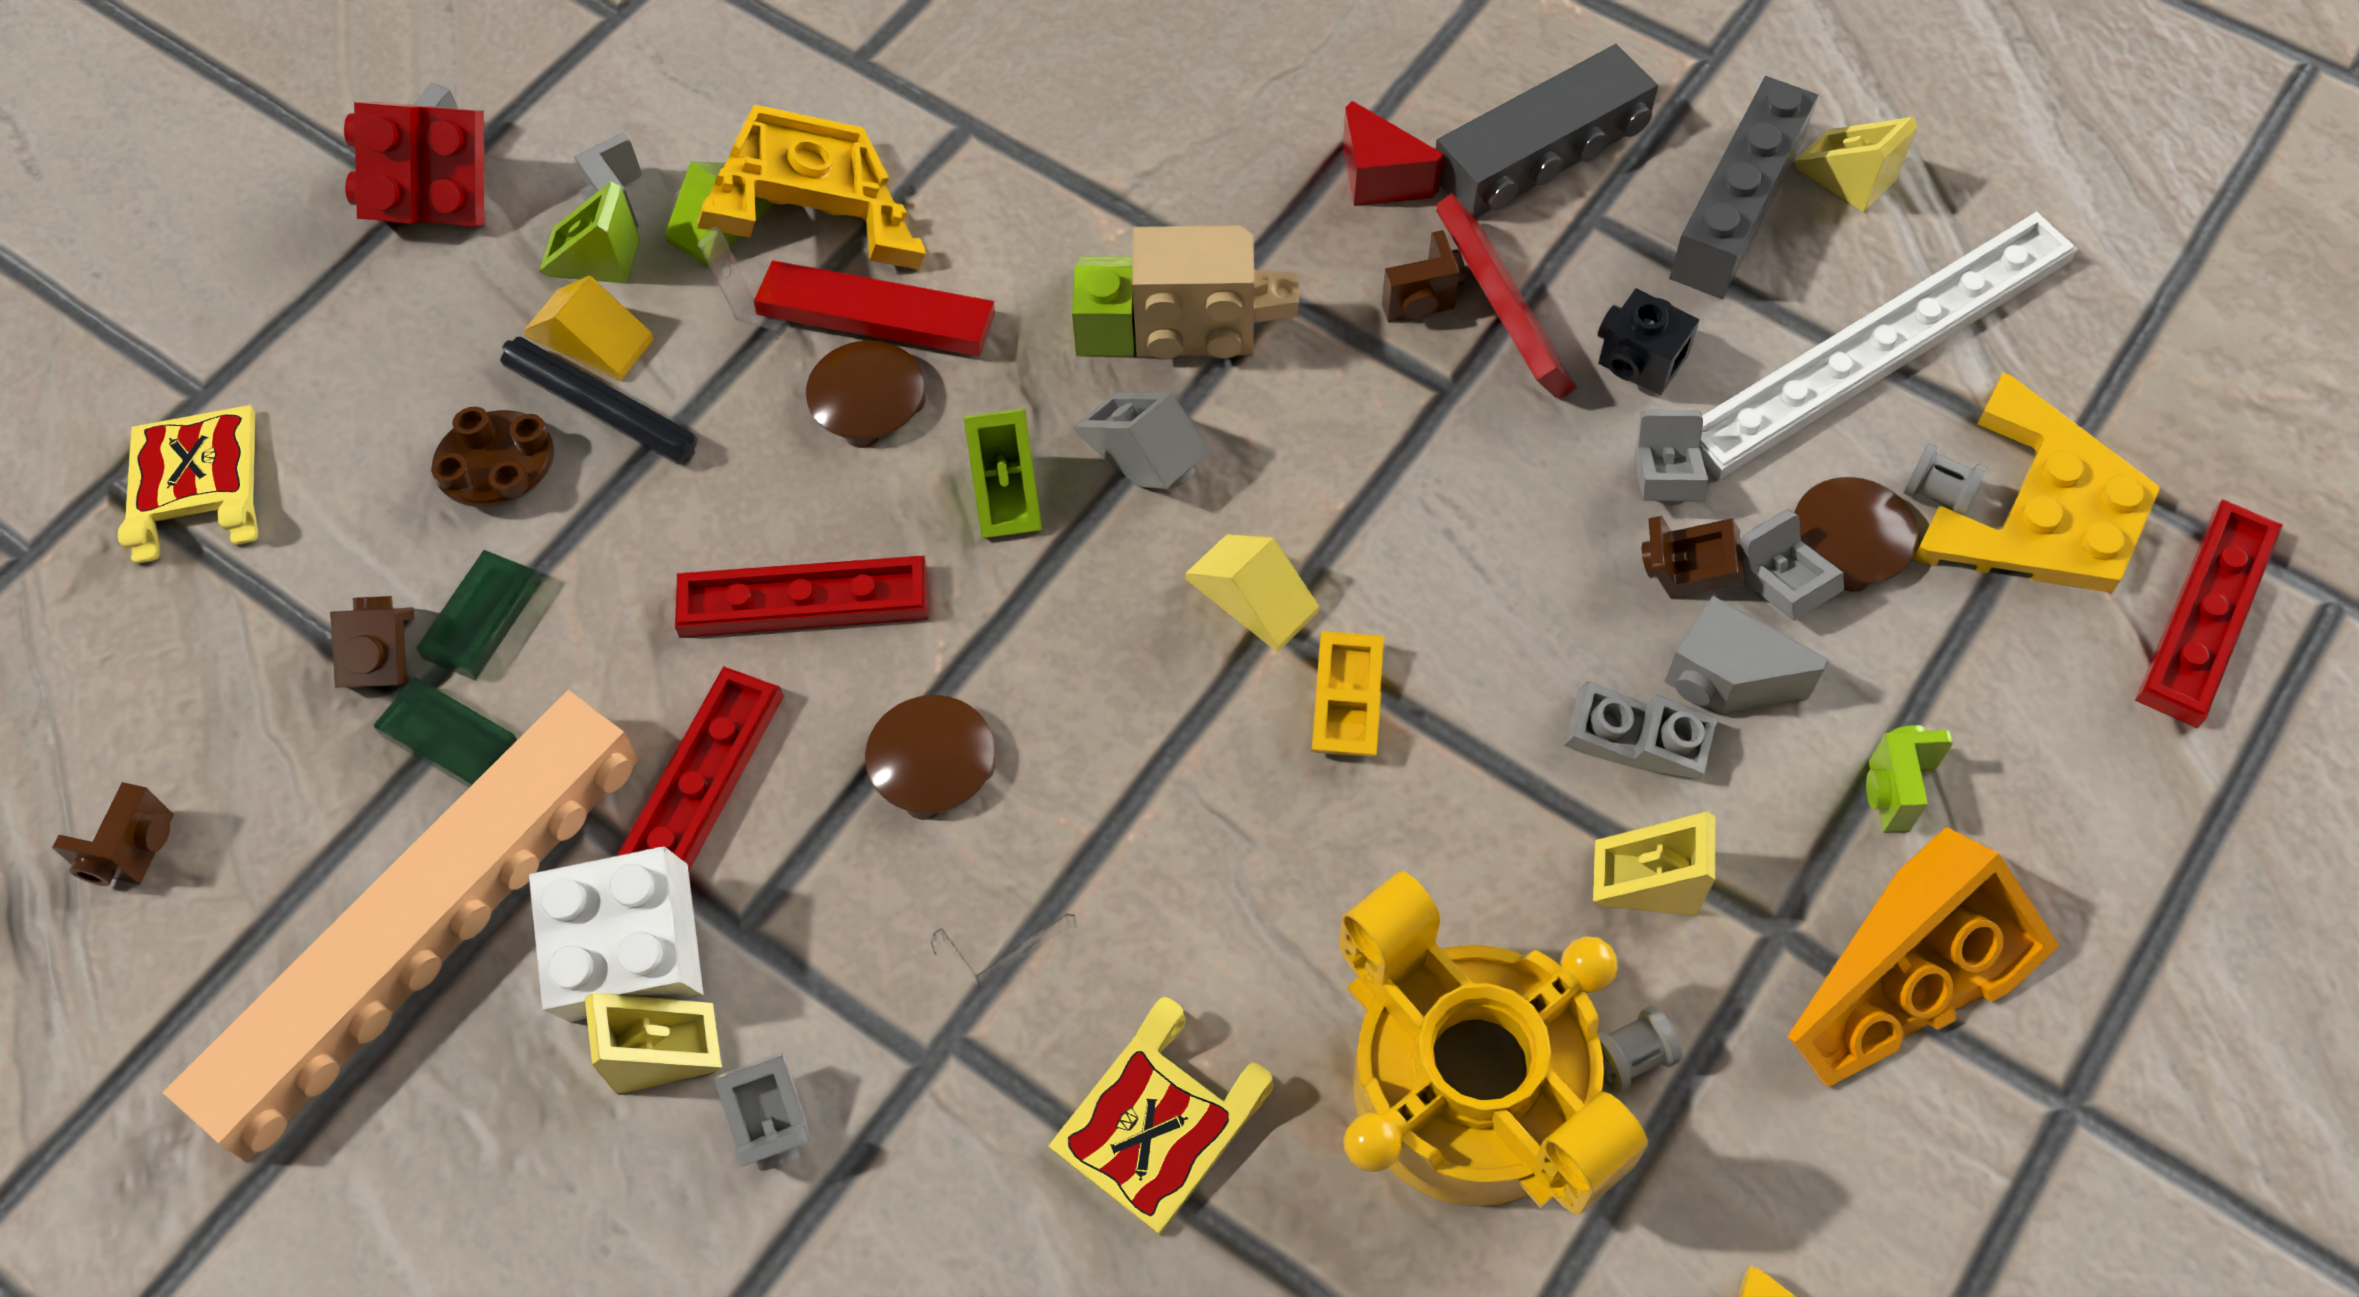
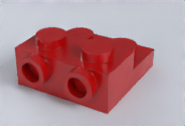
(416, 163)

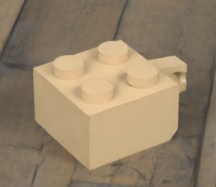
(1202, 292)

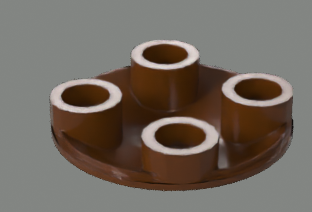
(865, 391)
(492, 456)
(1858, 529)
(930, 754)

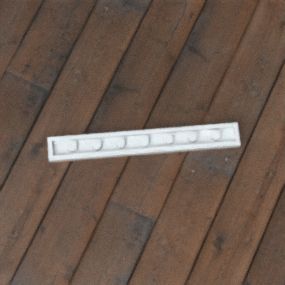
(1880, 343)

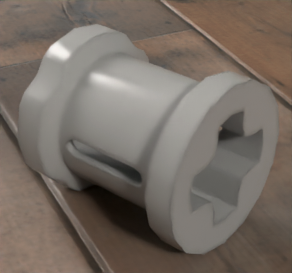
(1945, 480)
(1638, 1048)

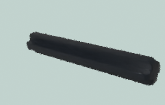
(599, 400)

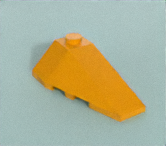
(1932, 943)

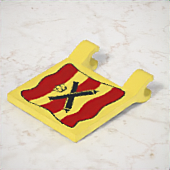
(188, 470)
(1153, 1128)

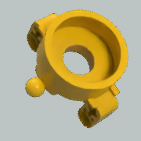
(1540, 1141)

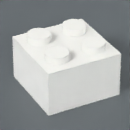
(615, 931)

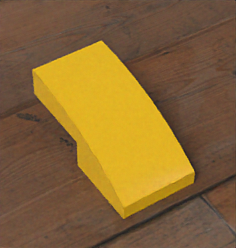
(1348, 694)

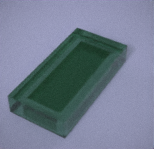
(479, 615)
(443, 732)

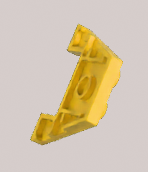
(811, 166)
(2072, 513)

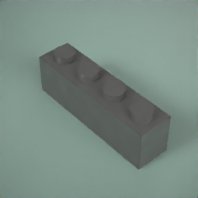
(1546, 130)
(1743, 187)

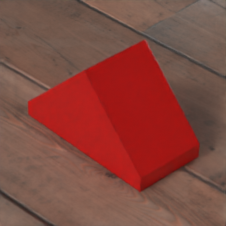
(1387, 161)

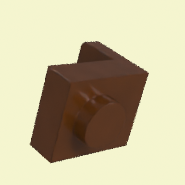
(1425, 285)
(1694, 557)
(369, 643)
(125, 841)

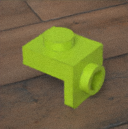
(1895, 774)

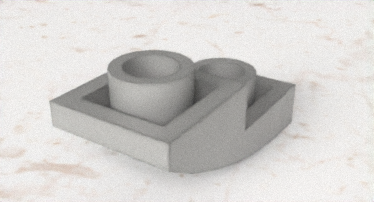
(1645, 736)

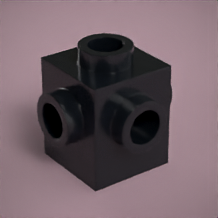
(1646, 340)

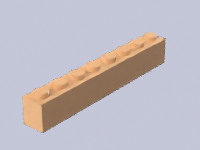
(403, 928)

